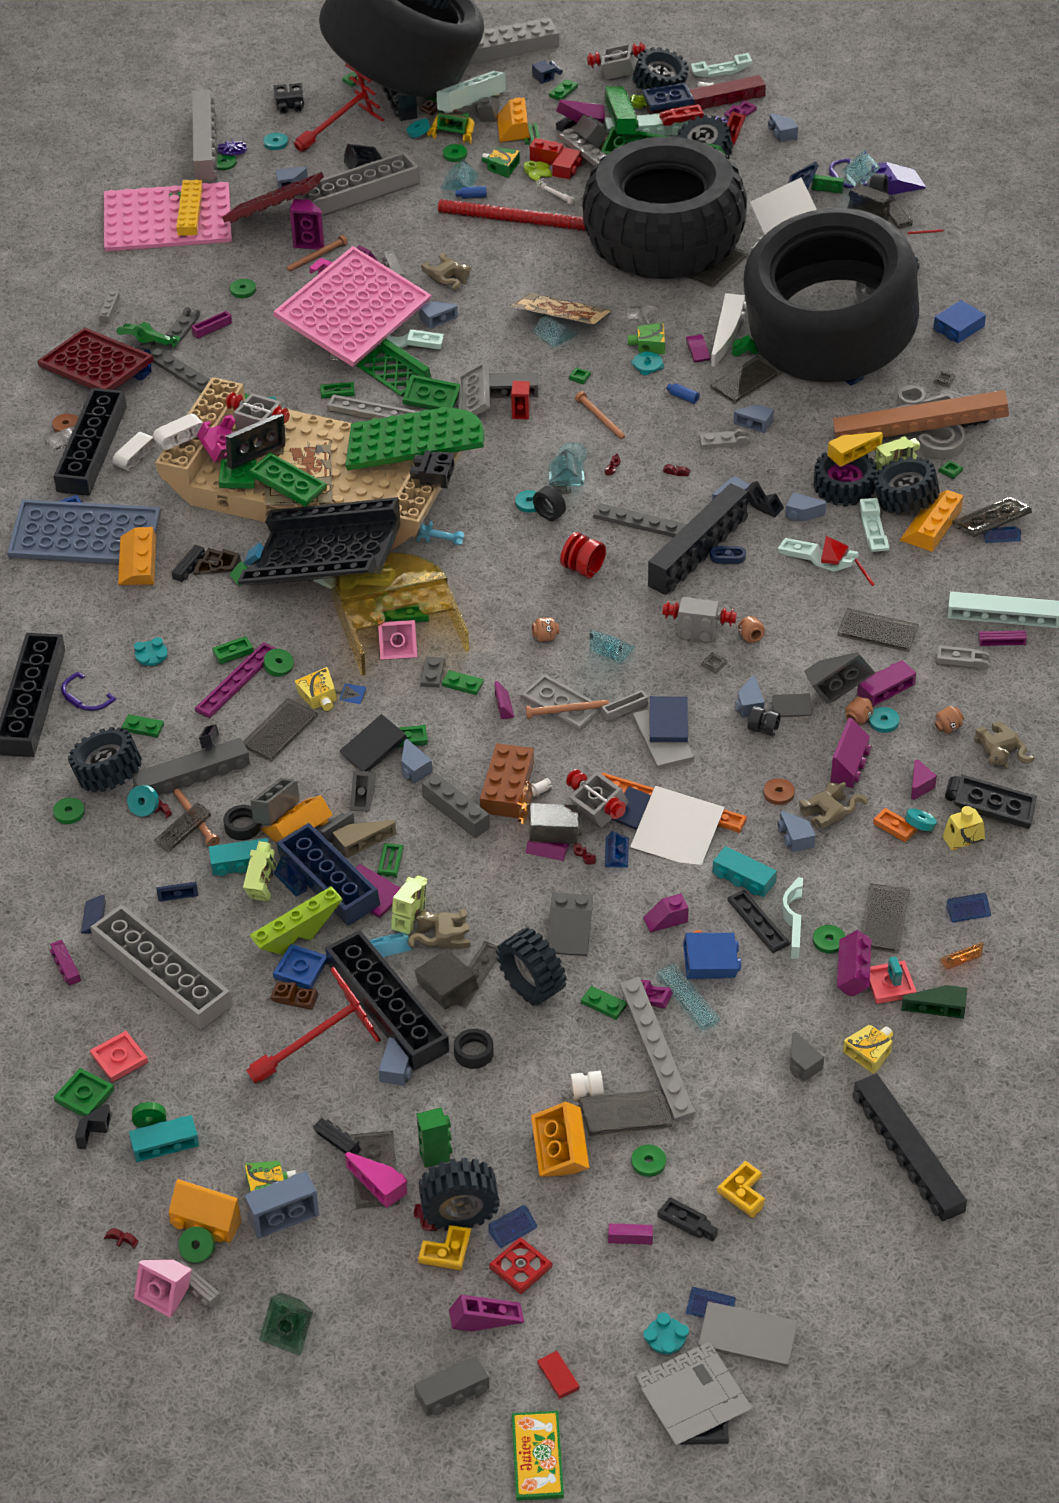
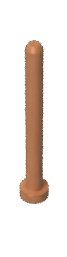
(341, 241)
(582, 397)
(564, 708)
(211, 839)

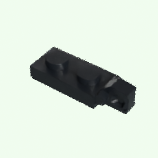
(687, 1219)

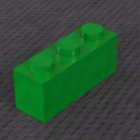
(434, 1137)

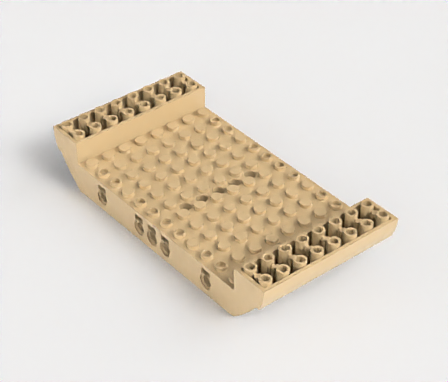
(196, 476)

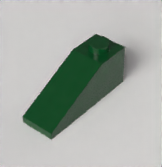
(939, 1001)

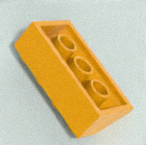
(934, 521)

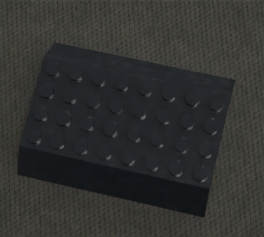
(326, 542)

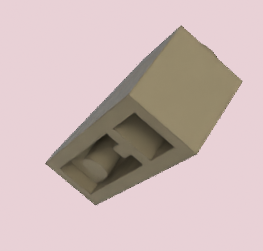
(361, 836)

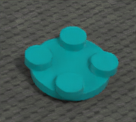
(647, 362)
(150, 652)
(666, 1334)

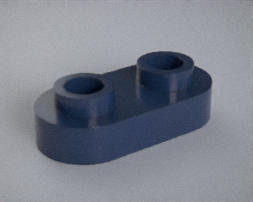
(728, 554)

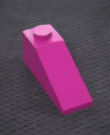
(378, 1178)

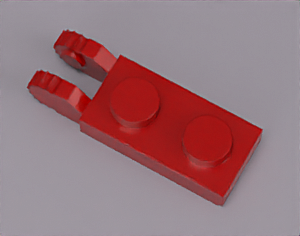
(681, 114)

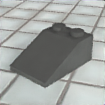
(838, 675)
(570, 923)

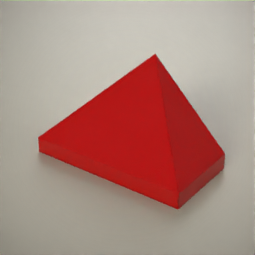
(735, 124)
(833, 551)

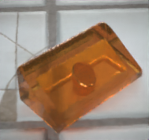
(962, 956)

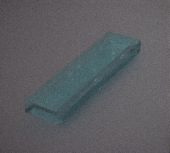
(688, 996)

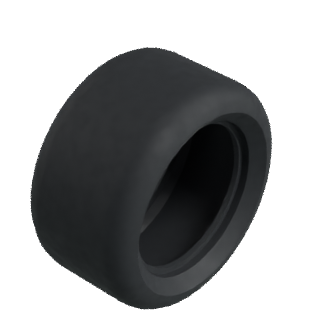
(404, 41)
(824, 248)

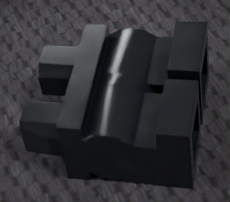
(289, 100)
(433, 468)

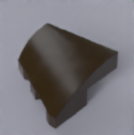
(223, 562)

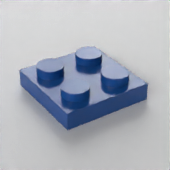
(300, 966)

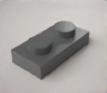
(432, 672)

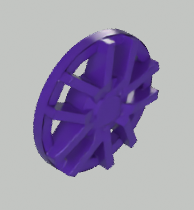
(232, 148)

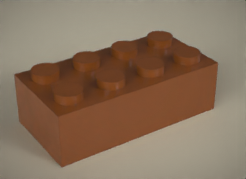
(505, 779)

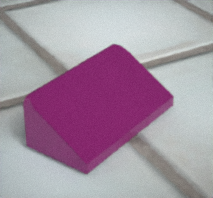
(503, 701)
(547, 849)
(630, 1234)

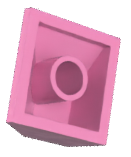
(397, 640)
(162, 1284)

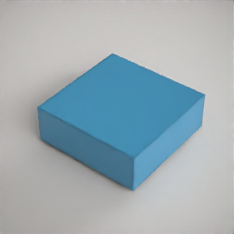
(254, 554)

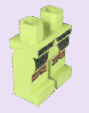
(894, 450)
(260, 872)
(408, 904)

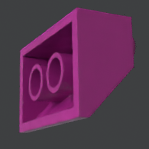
(306, 225)
(850, 755)

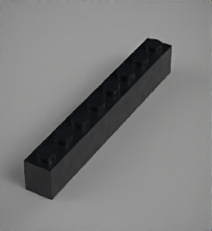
(909, 1147)

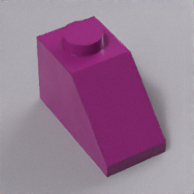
(667, 913)

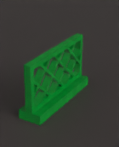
(402, 359)

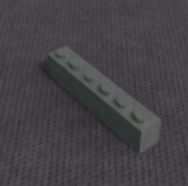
(194, 767)

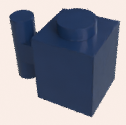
(544, 71)

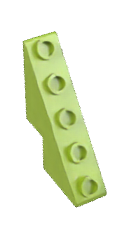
(300, 922)

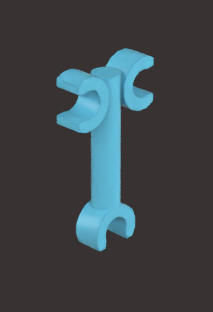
(427, 531)

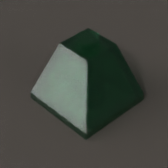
(286, 1323)

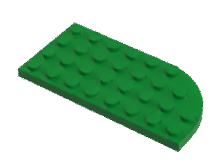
(410, 434)

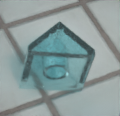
(860, 168)
(460, 176)
(553, 331)
(566, 470)
(610, 646)

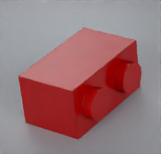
(544, 150)
(566, 163)
(520, 399)

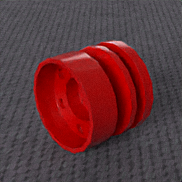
(583, 554)

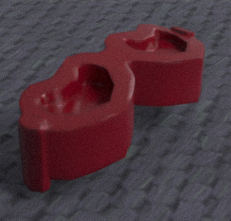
(615, 461)
(678, 471)
(164, 808)
(582, 852)
(424, 1225)
(117, 1234)

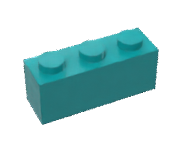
(232, 856)
(744, 871)
(164, 1138)

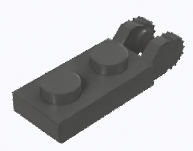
(183, 323)

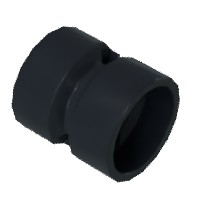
(757, 720)

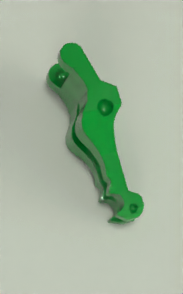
(145, 333)

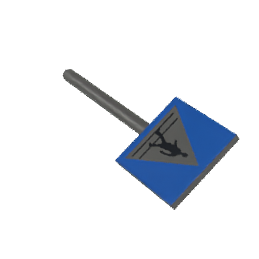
(352, 693)

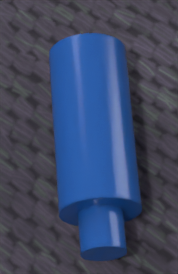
(472, 192)
(683, 392)

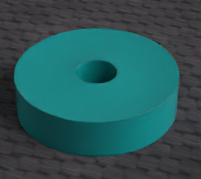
(418, 128)
(275, 141)
(522, 499)
(889, 725)
(150, 797)
(920, 819)

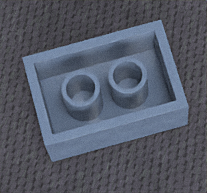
(282, 1204)

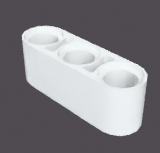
(177, 431)
(133, 451)

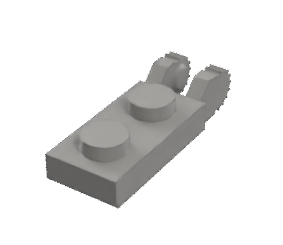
(724, 439)
(962, 657)

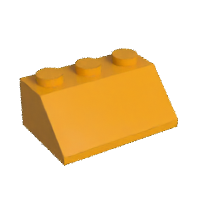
(513, 121)
(137, 557)
(311, 810)
(560, 1140)
(204, 1208)

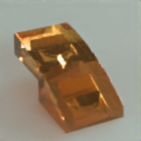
(524, 801)

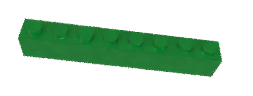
(621, 110)

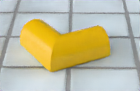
(738, 1189)
(447, 1255)

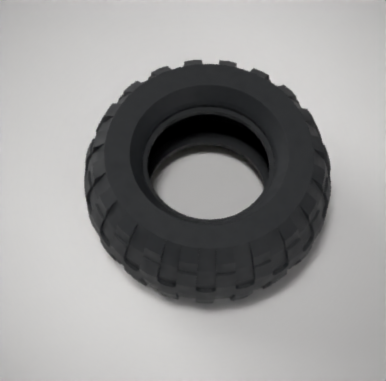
(664, 207)

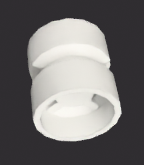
(586, 1085)

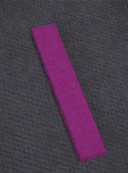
(233, 682)

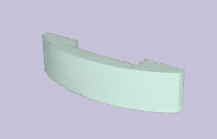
(741, 62)
(872, 525)

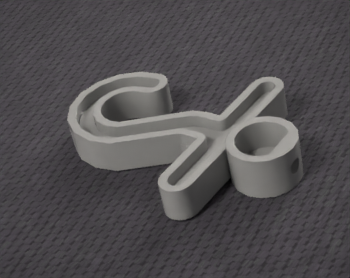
(929, 446)

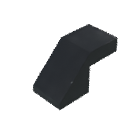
(767, 504)
(94, 1122)

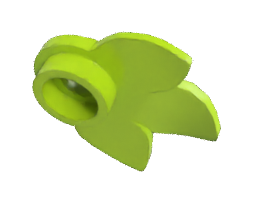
(637, 101)
(537, 169)

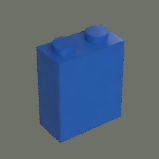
(959, 321)
(711, 955)

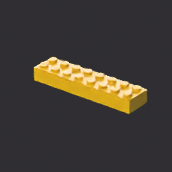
(189, 207)

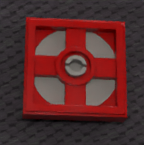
(520, 1265)

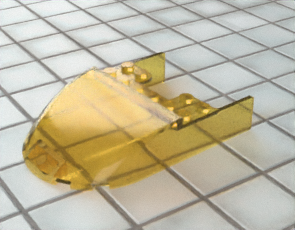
(402, 583)

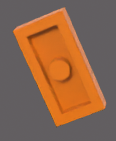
(894, 824)

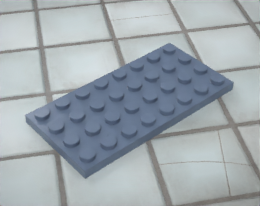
(76, 530)

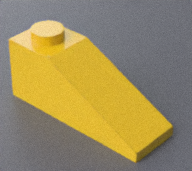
(851, 447)

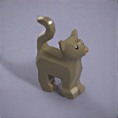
(446, 270)
(1001, 744)
(828, 806)
(448, 930)

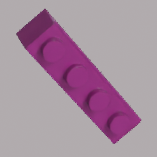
(211, 324)
(1002, 638)
(65, 962)

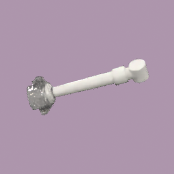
(540, 185)

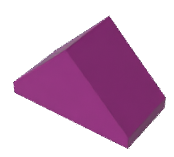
(923, 780)

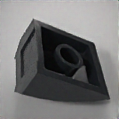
(360, 155)

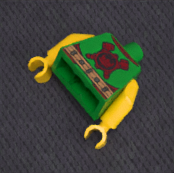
(454, 122)

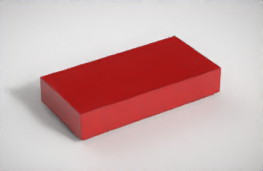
(558, 1374)

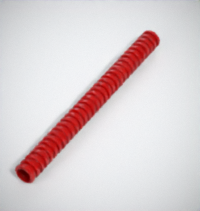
(511, 214)

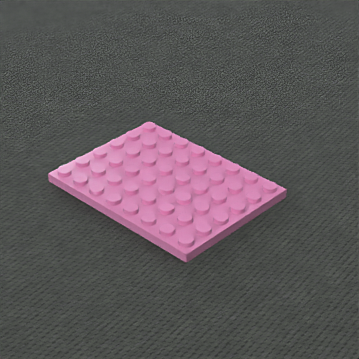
(149, 218)
(352, 306)

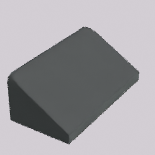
(792, 704)

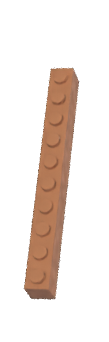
(926, 415)

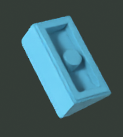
(391, 944)

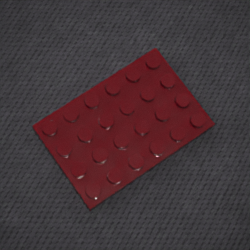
(274, 197)
(95, 360)

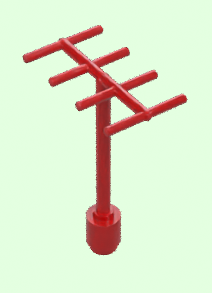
(308, 138)
(265, 1066)

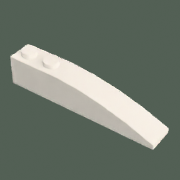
(729, 323)

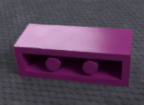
(887, 683)
(854, 963)

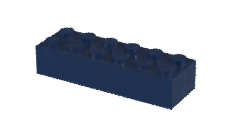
(326, 868)

